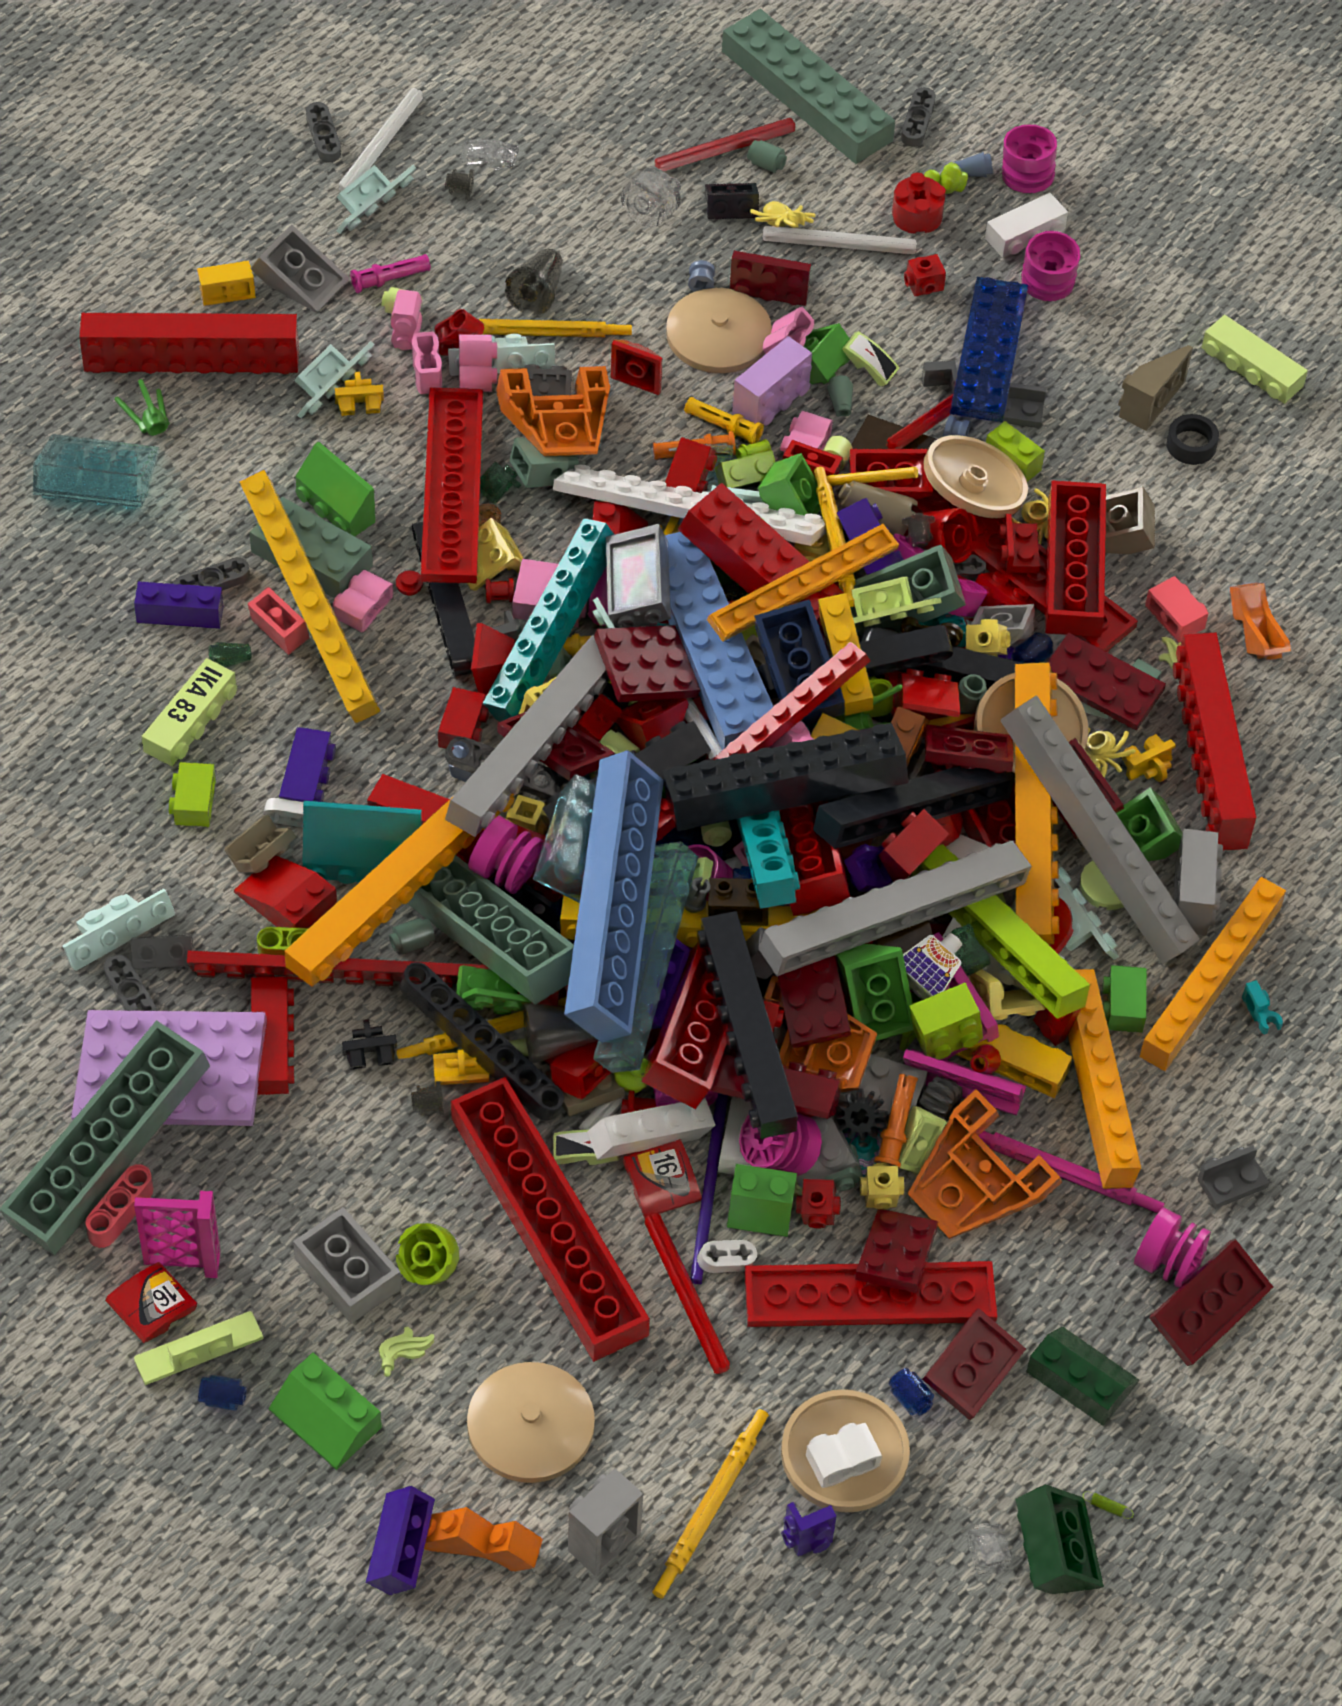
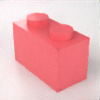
(1176, 608)
(278, 620)

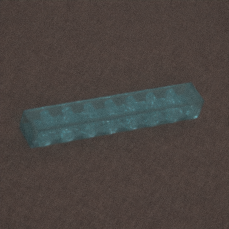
(668, 893)

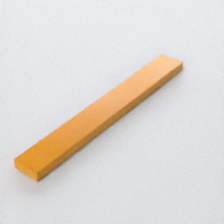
(803, 581)

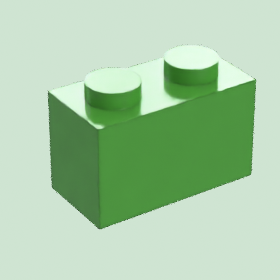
(1125, 998)

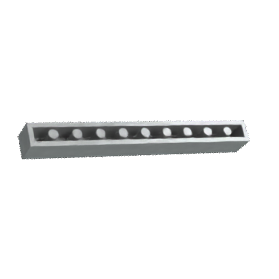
(529, 741)
(1099, 829)
(893, 907)

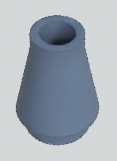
(977, 165)

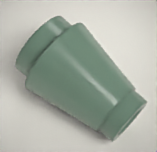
(840, 393)

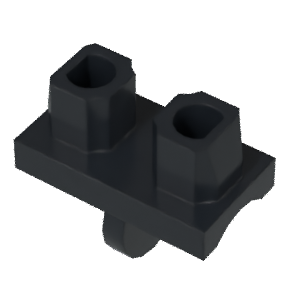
(356, 1049)

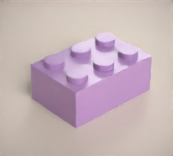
(773, 382)

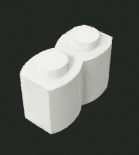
(843, 1454)

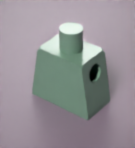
(535, 468)

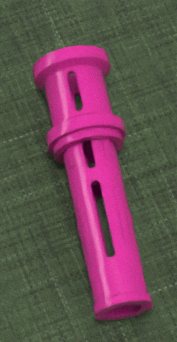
(378, 275)

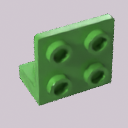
(486, 989)

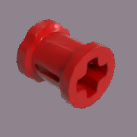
(499, 590)

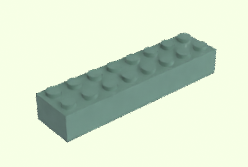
(808, 86)
(496, 930)
(105, 1137)

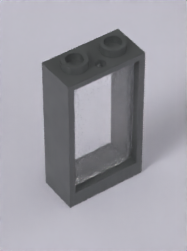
(638, 577)

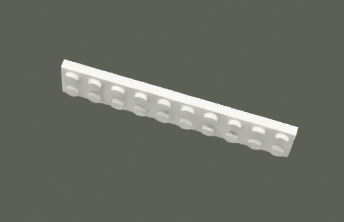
(677, 501)

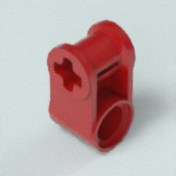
(457, 324)

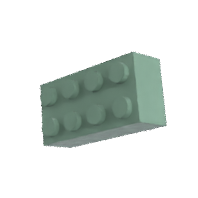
(331, 551)
(929, 577)

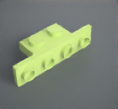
(887, 599)
(198, 1347)

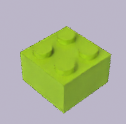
(947, 1022)

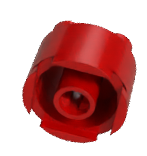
(918, 204)

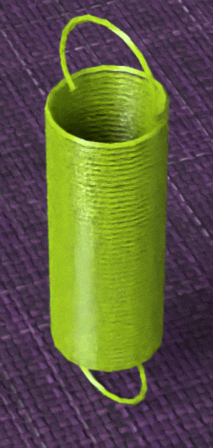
(1107, 1504)

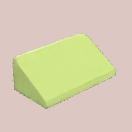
(922, 1133)

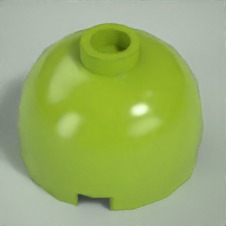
(427, 1254)

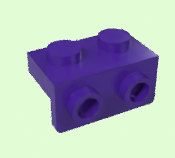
(867, 869)
(809, 1532)

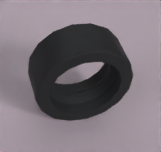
(1189, 454)

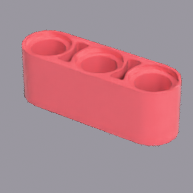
(118, 1218)

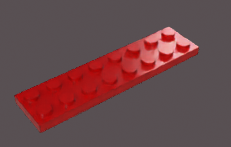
(833, 1297)

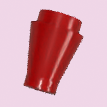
(989, 1055)

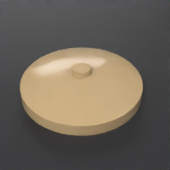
(718, 330)
(975, 476)
(1000, 701)
(827, 1415)
(530, 1422)

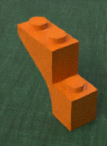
(1261, 629)
(469, 1534)

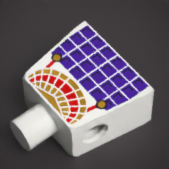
(932, 965)

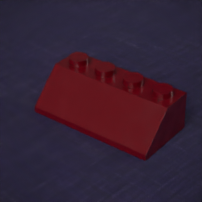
(811, 1091)

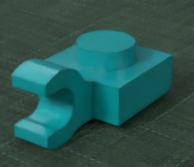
(1257, 1003)

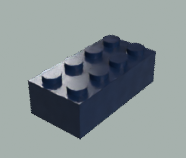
(794, 652)

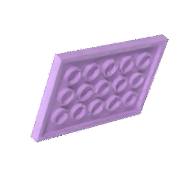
(228, 1039)

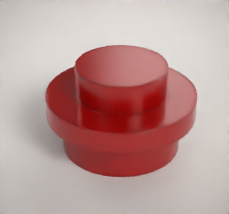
(409, 582)

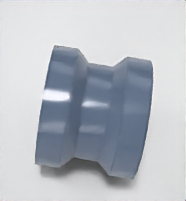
(701, 275)
(956, 427)

